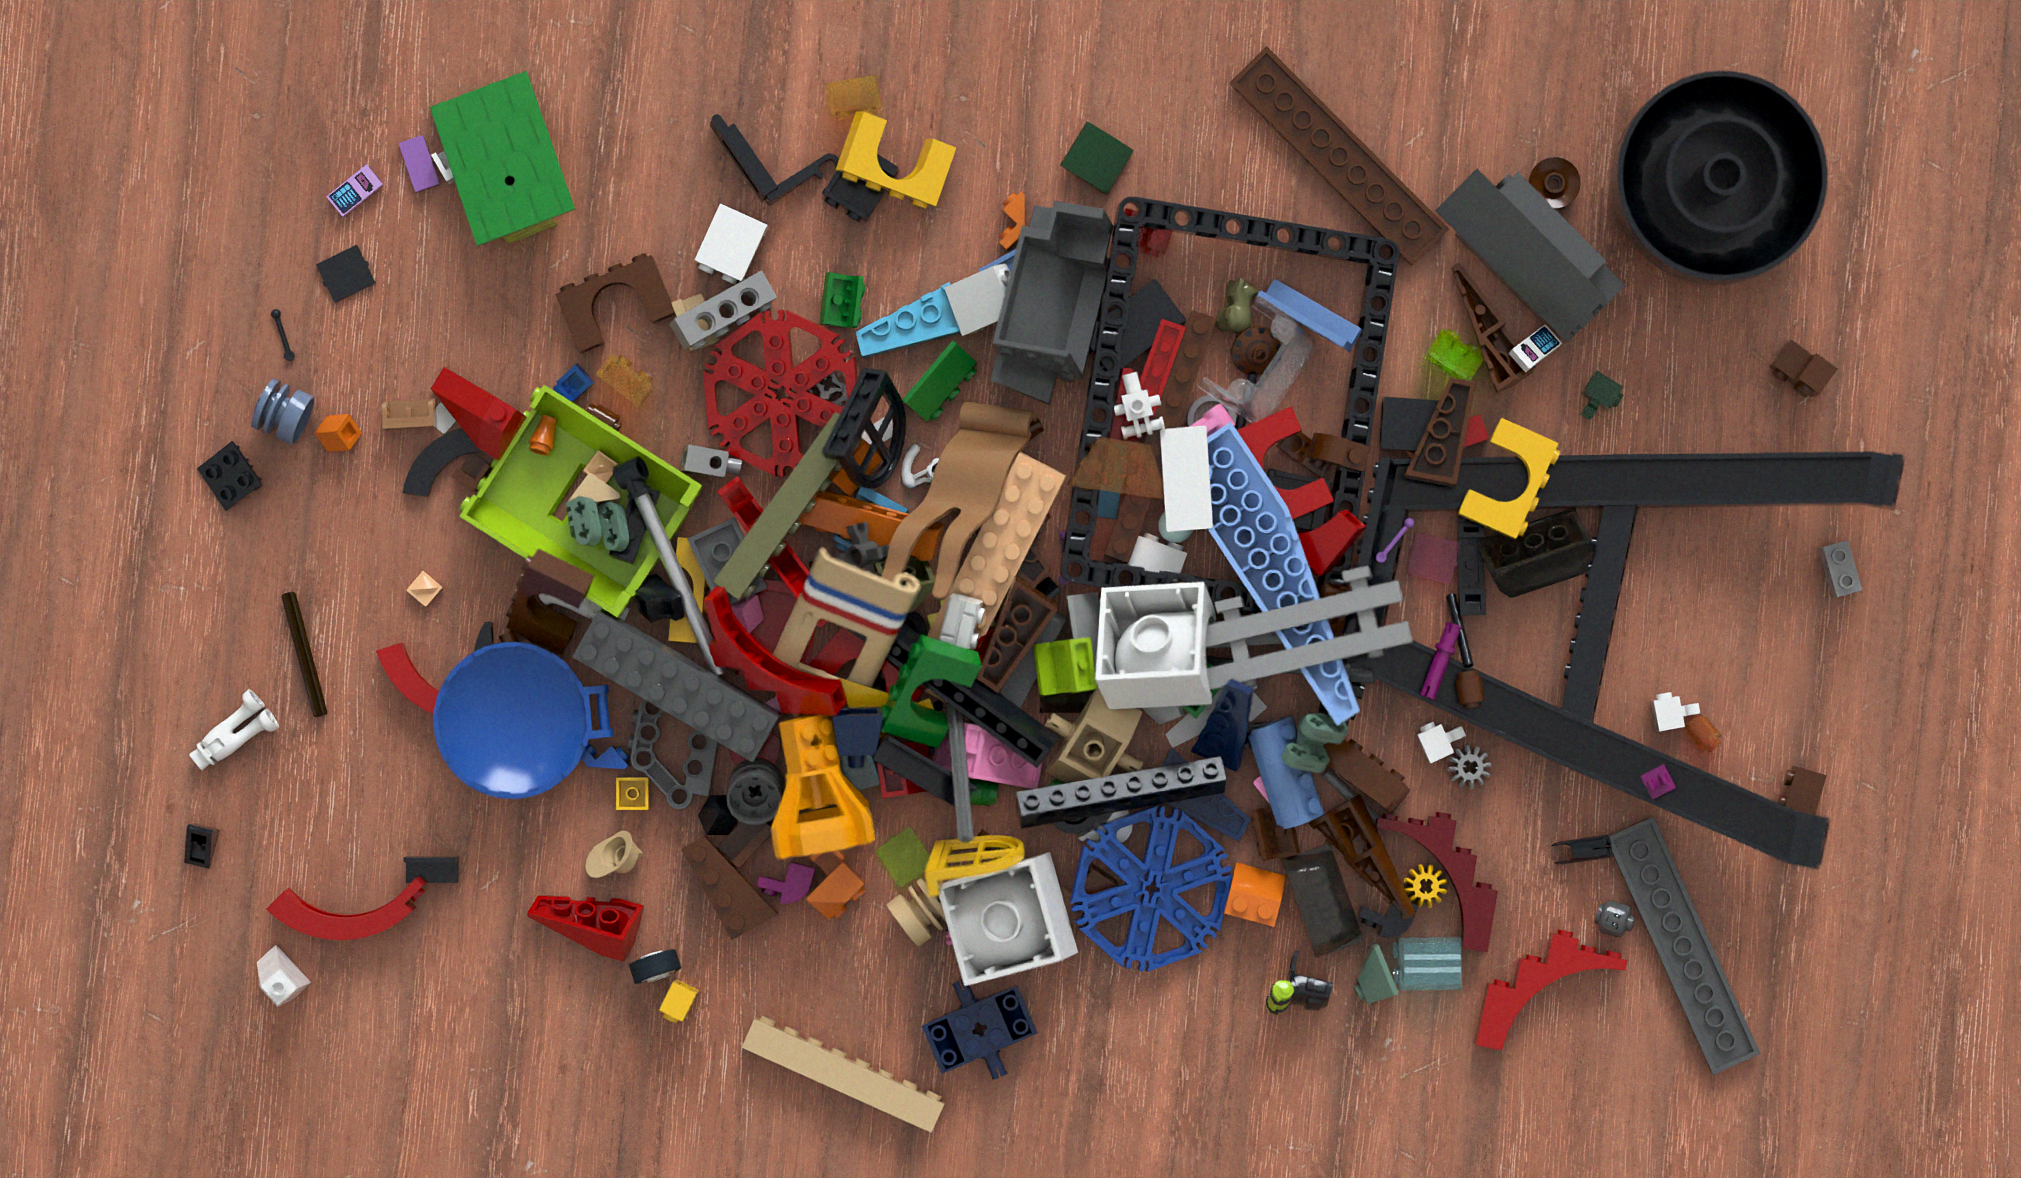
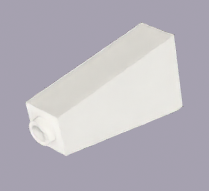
(280, 976)

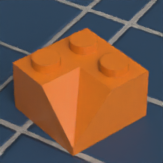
(837, 890)

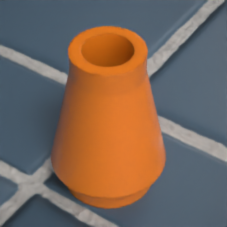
(543, 437)

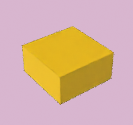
(632, 793)

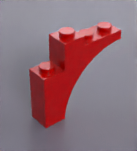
(1328, 543)

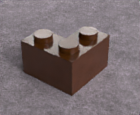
(1802, 369)

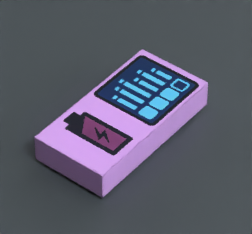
(355, 190)

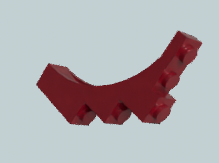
(1475, 903)

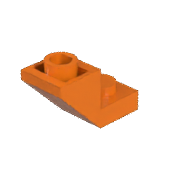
(1015, 211)

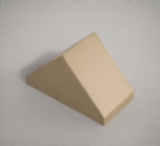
(596, 489)

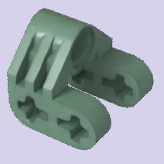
(591, 521)
(1312, 734)

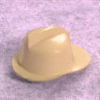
(613, 855)

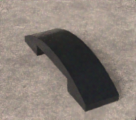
(1470, 568)

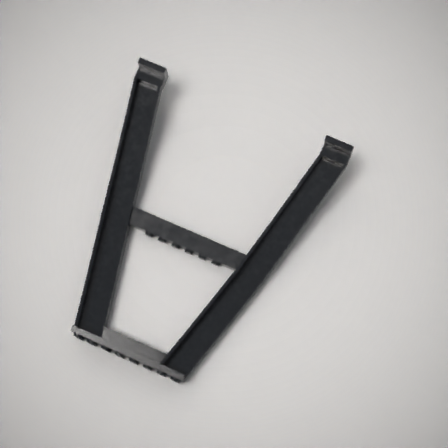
(1620, 487)

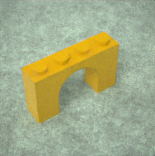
(861, 162)
(1536, 454)

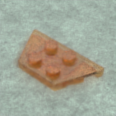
(1120, 468)

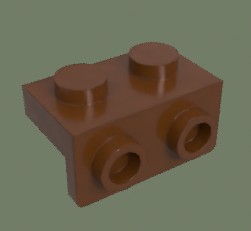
(1272, 839)

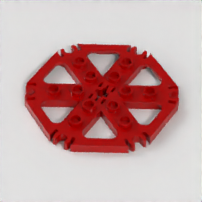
(758, 382)

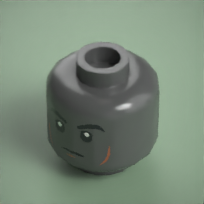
(1614, 918)

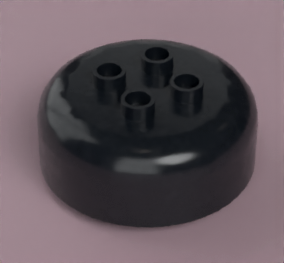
(1719, 177)

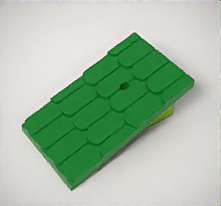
(499, 138)

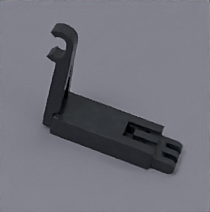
(754, 170)

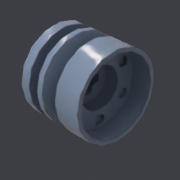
(279, 410)

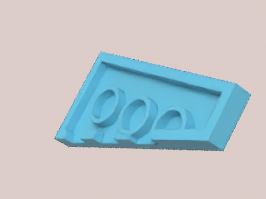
(910, 325)

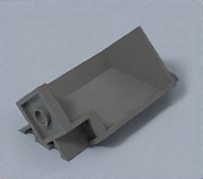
(1531, 250)
(1052, 299)

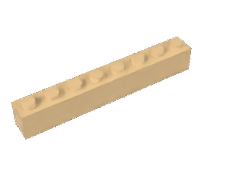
(843, 1074)

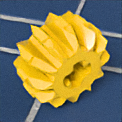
(1434, 885)

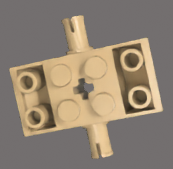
(1099, 725)

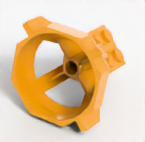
(814, 783)

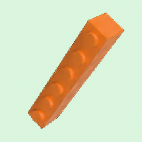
(838, 511)

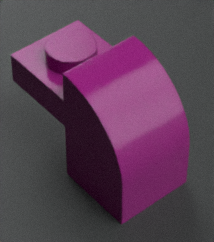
(796, 885)

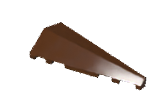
(1490, 333)

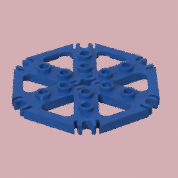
(1163, 901)

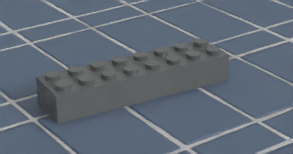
(677, 685)

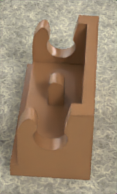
(409, 414)

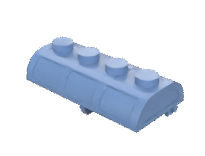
(1289, 790)

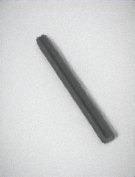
(960, 774)

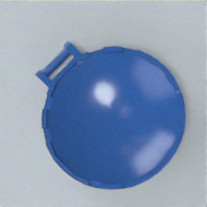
(515, 720)

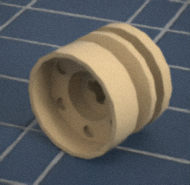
(917, 913)

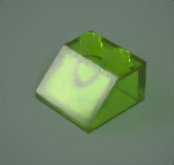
(1453, 355)

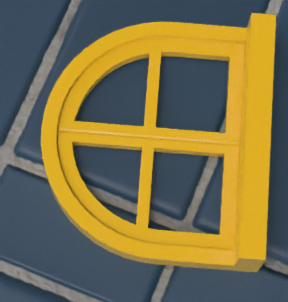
(938, 864)

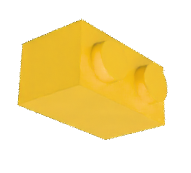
(678, 1001)

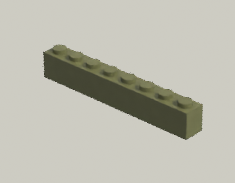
(780, 518)

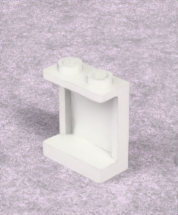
(730, 244)
(978, 298)

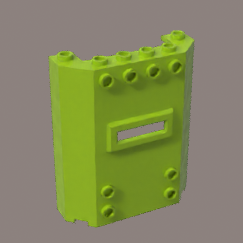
(527, 488)

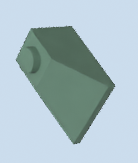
(1374, 977)

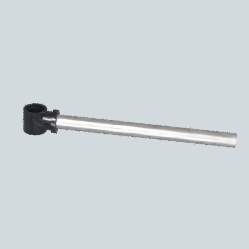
(633, 476)

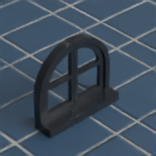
(857, 418)

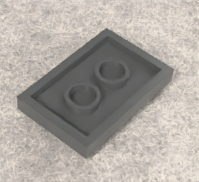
(715, 548)

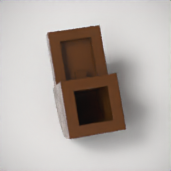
(1338, 451)

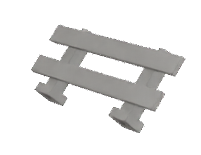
(1360, 600)

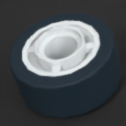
(655, 966)

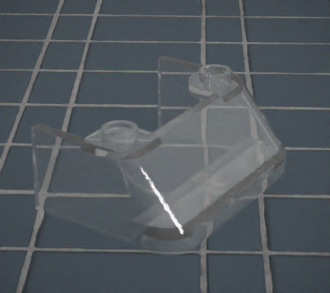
(1262, 399)

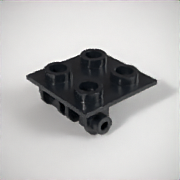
(229, 475)

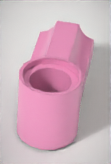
(1214, 419)

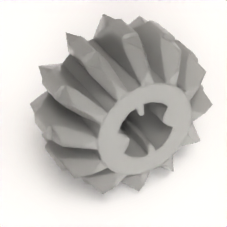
(1470, 758)

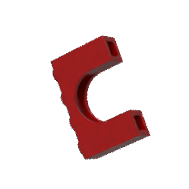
(1271, 430)
(847, 646)

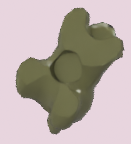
(1237, 314)

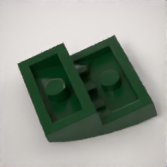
(1096, 157)

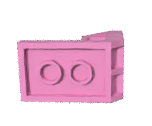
(990, 759)

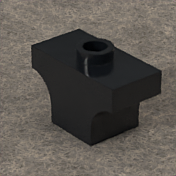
(659, 600)

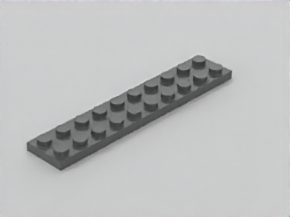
(1683, 946)

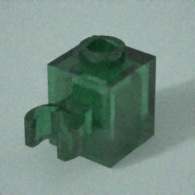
(1601, 392)

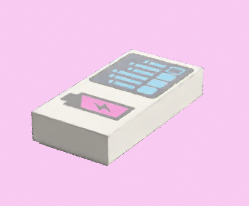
(1535, 348)

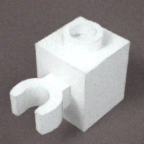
(1669, 713)
(1436, 742)

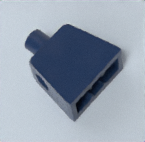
(857, 733)

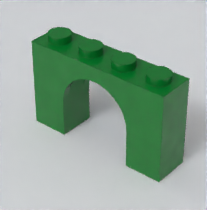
(926, 661)

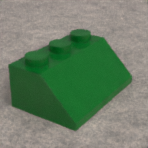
(940, 382)

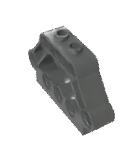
(658, 772)

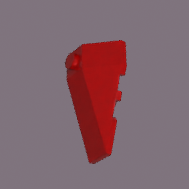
(481, 415)
(597, 925)

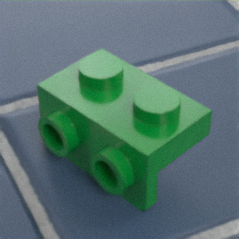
(842, 300)

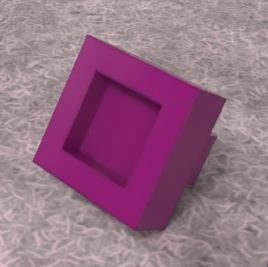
(1658, 781)

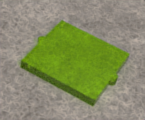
(904, 857)

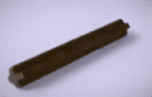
(304, 654)

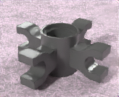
(863, 552)

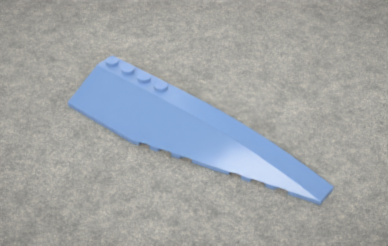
(1266, 553)

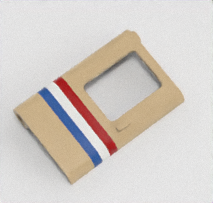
(855, 602)

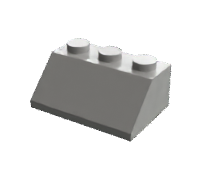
(1084, 618)

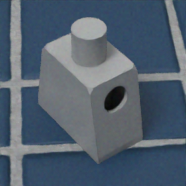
(697, 459)

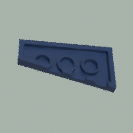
(1227, 726)
(1211, 810)

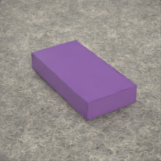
(419, 163)

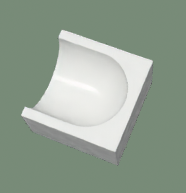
(1154, 645)
(1007, 920)

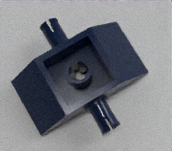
(953, 1035)

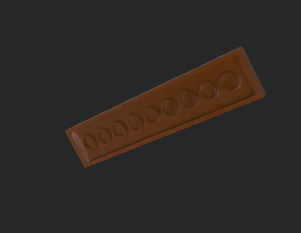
(1338, 155)

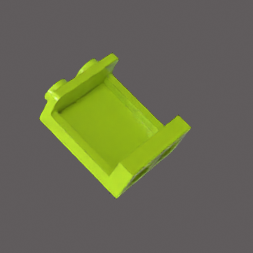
(1065, 666)

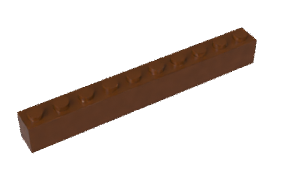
(1171, 409)

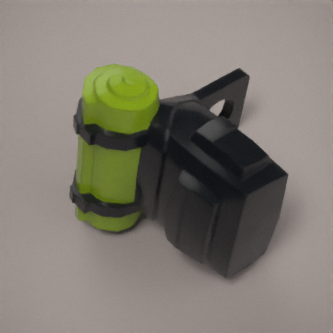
(1298, 990)

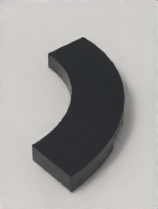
(434, 458)

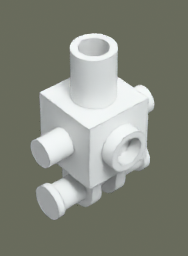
(1138, 405)

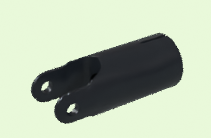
(1587, 849)

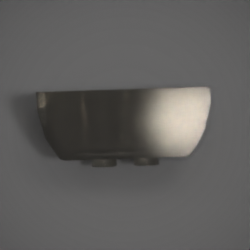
(1545, 554)
(1322, 900)

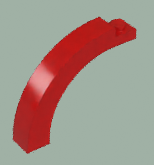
(406, 677)
(333, 926)

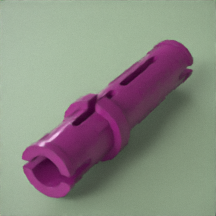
(1440, 660)

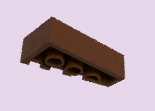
(1015, 631)

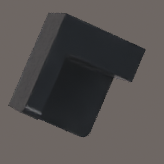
(716, 816)

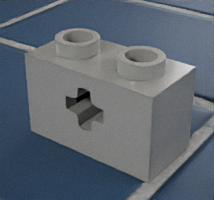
(1840, 569)

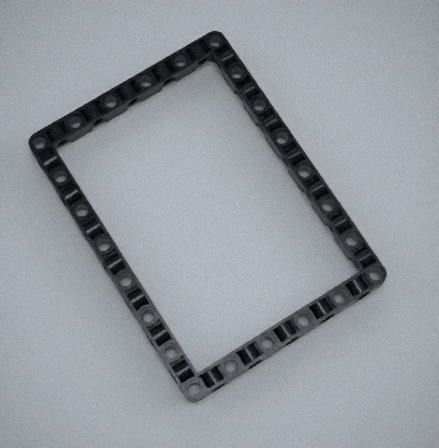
(1251, 231)

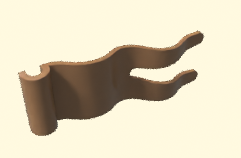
(967, 479)

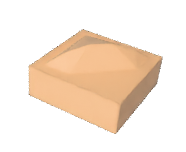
(600, 466)
(424, 588)

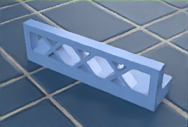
(1312, 315)

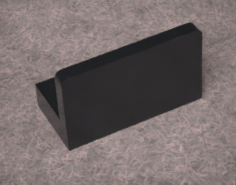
(432, 868)

